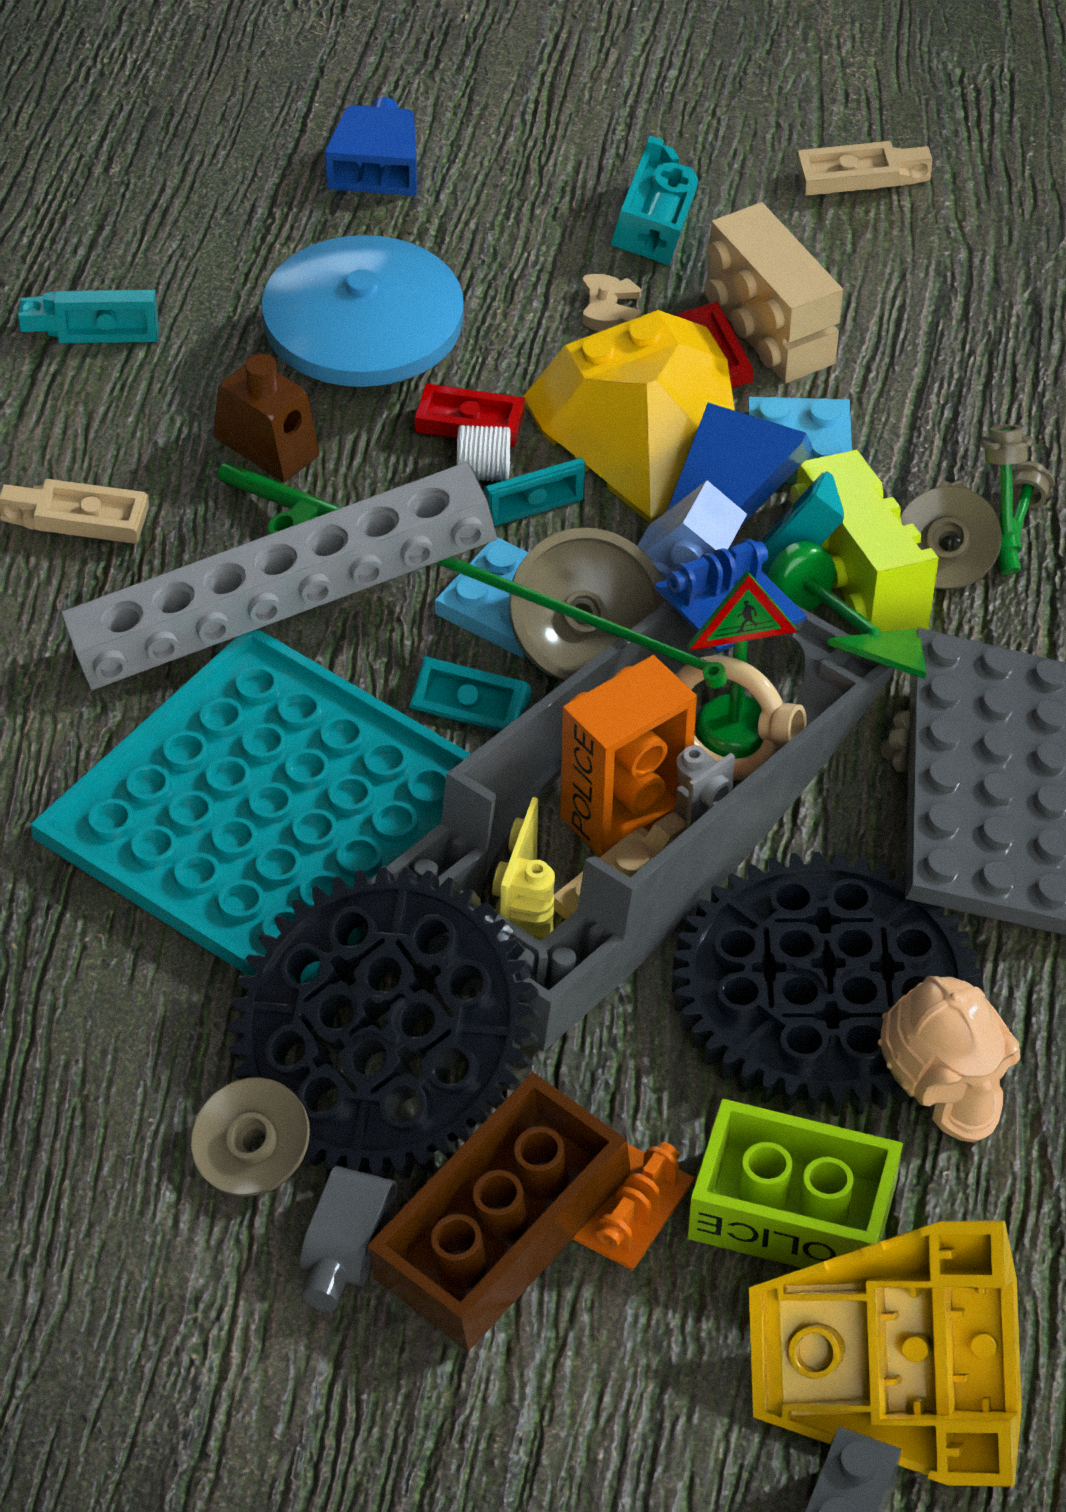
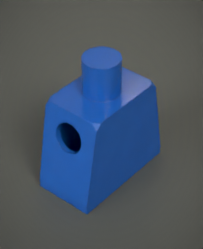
(373, 150)

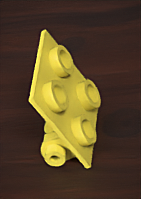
(525, 882)

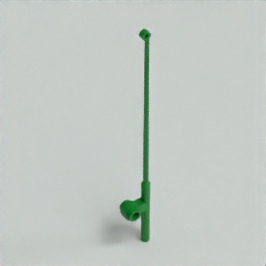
(306, 507)

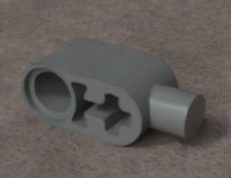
(344, 1223)

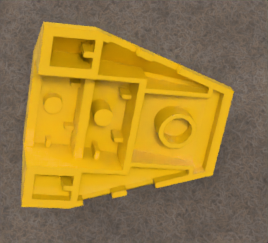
(633, 403)
(900, 1347)

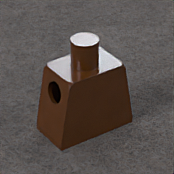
(266, 418)

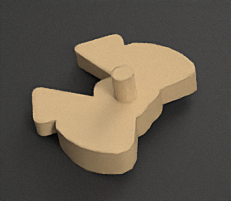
(603, 296)

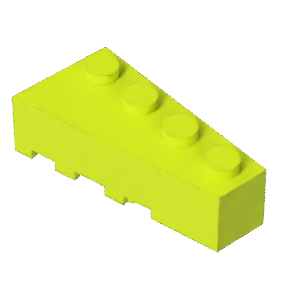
(874, 554)

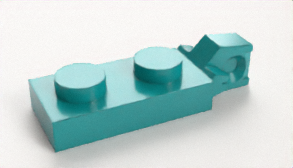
(92, 316)

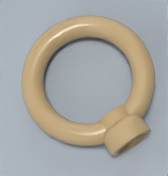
(777, 720)

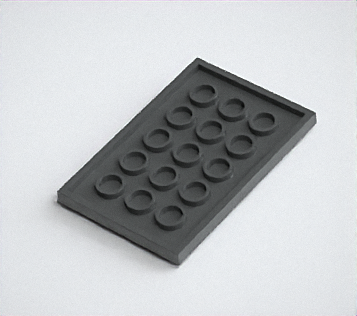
(988, 783)

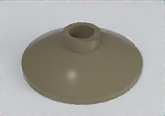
(963, 515)
(233, 1120)

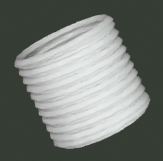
(485, 450)

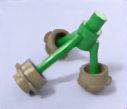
(1024, 486)

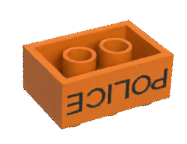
(624, 752)

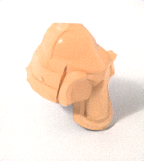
(952, 1052)

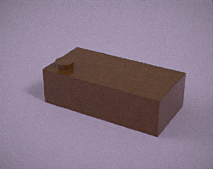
(500, 1210)

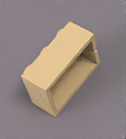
(773, 292)

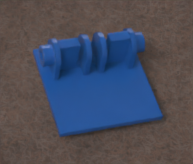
(702, 584)

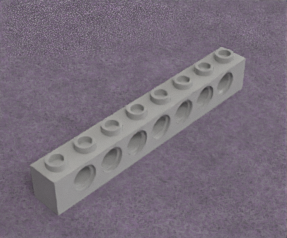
(279, 575)

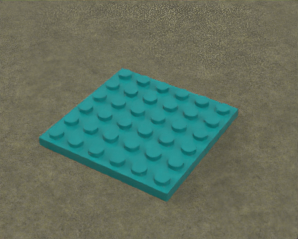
(251, 797)

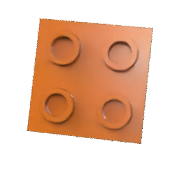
(640, 1206)

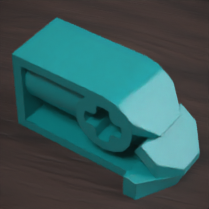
(656, 204)

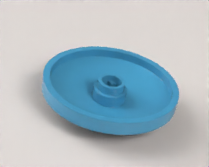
(362, 310)

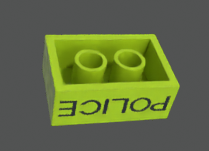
(791, 1186)

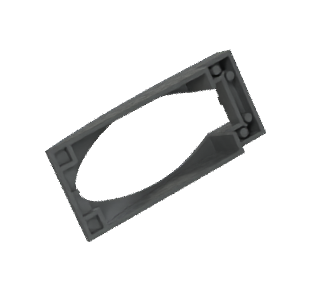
(617, 915)

